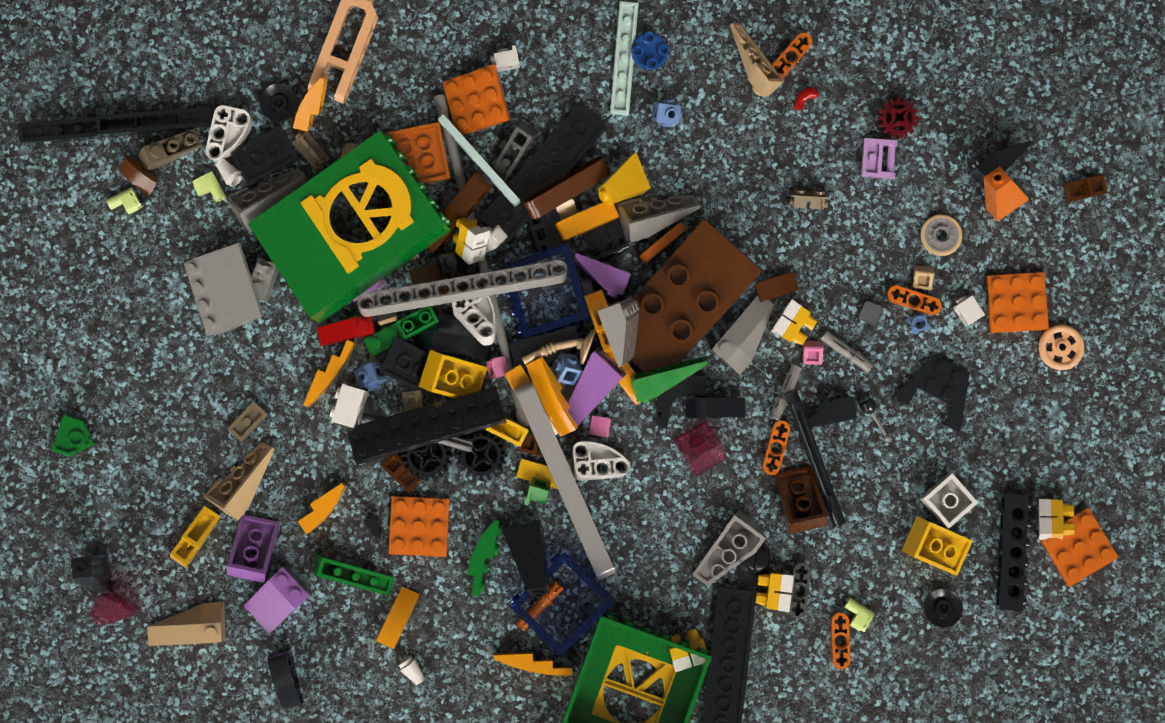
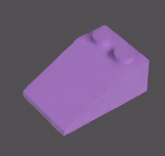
(608, 278)
(253, 548)
(277, 599)

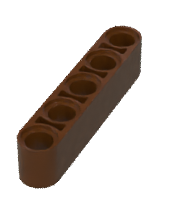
(566, 188)
(463, 206)

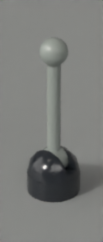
(869, 407)

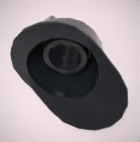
(756, 564)

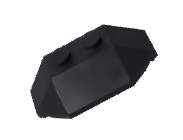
(452, 338)

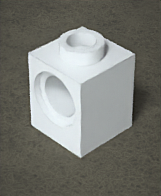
(968, 310)

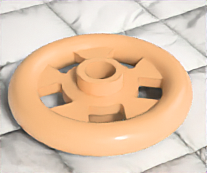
(1048, 356)

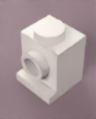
(506, 59)
(496, 237)

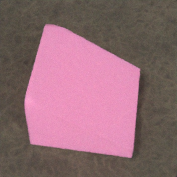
(812, 352)
(497, 367)
(600, 426)

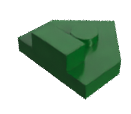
(72, 437)

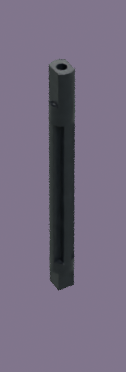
(815, 459)

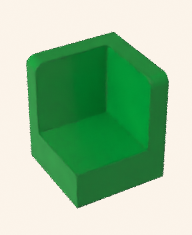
(538, 491)

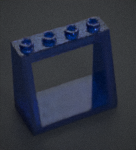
(517, 310)
(556, 648)

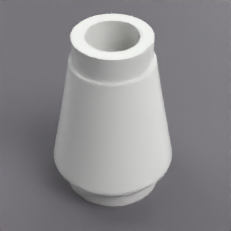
(229, 173)
(411, 669)

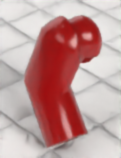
(808, 93)

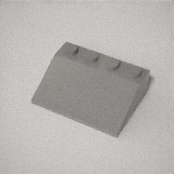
(223, 289)
(621, 328)

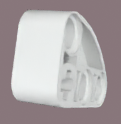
(234, 132)
(479, 309)
(596, 455)

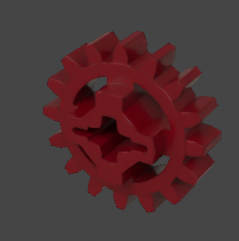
(903, 123)

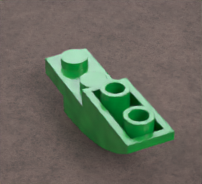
(403, 329)
(484, 549)

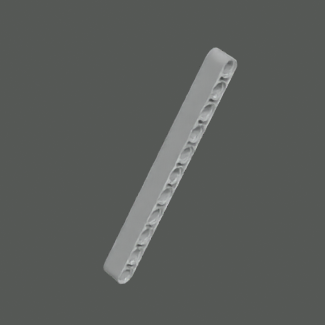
(454, 284)
(564, 480)

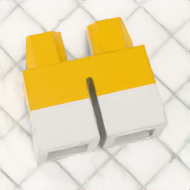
(471, 240)
(789, 330)
(1051, 519)
(775, 582)
(681, 658)

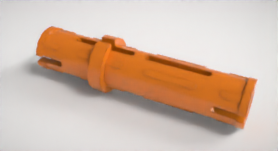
(535, 610)

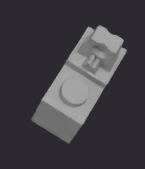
(264, 278)

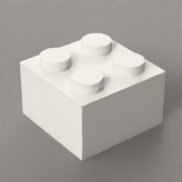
(349, 406)
(948, 500)

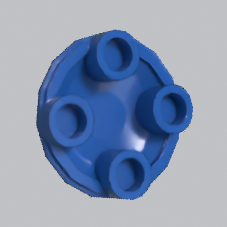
(649, 51)

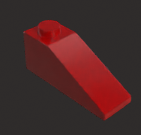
(346, 330)

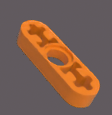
(803, 49)
(663, 242)
(926, 310)
(785, 435)
(835, 655)

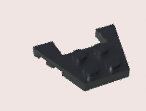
(942, 382)

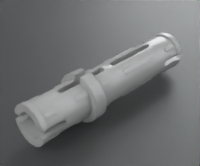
(848, 352)
(789, 384)

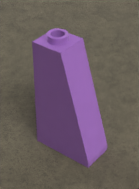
(594, 385)

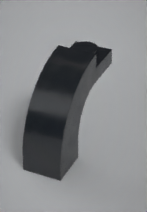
(691, 385)

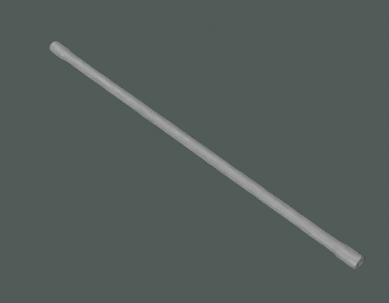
(441, 107)

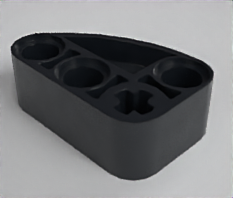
(715, 408)
(285, 679)

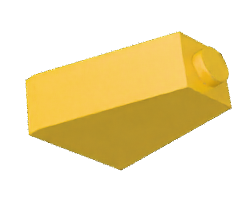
(625, 182)

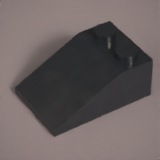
(1002, 158)

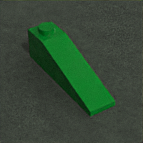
(657, 381)
(352, 575)

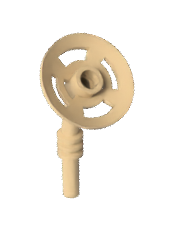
(582, 344)

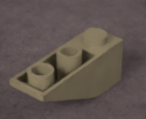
(168, 150)

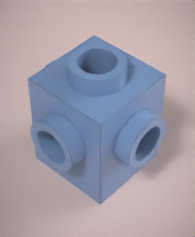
(666, 112)
(567, 368)
(368, 376)

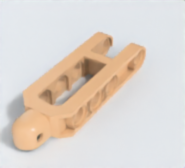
(352, 66)

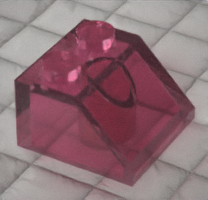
(700, 448)
(111, 608)

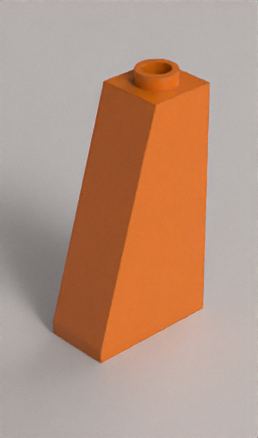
(1002, 194)

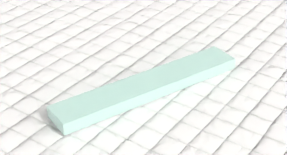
(623, 58)
(481, 163)

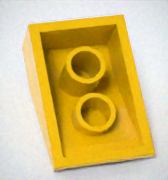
(451, 375)
(936, 546)

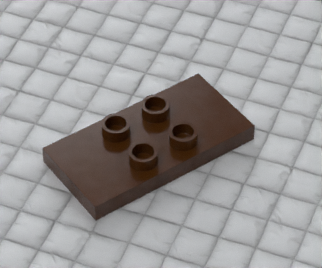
(689, 296)

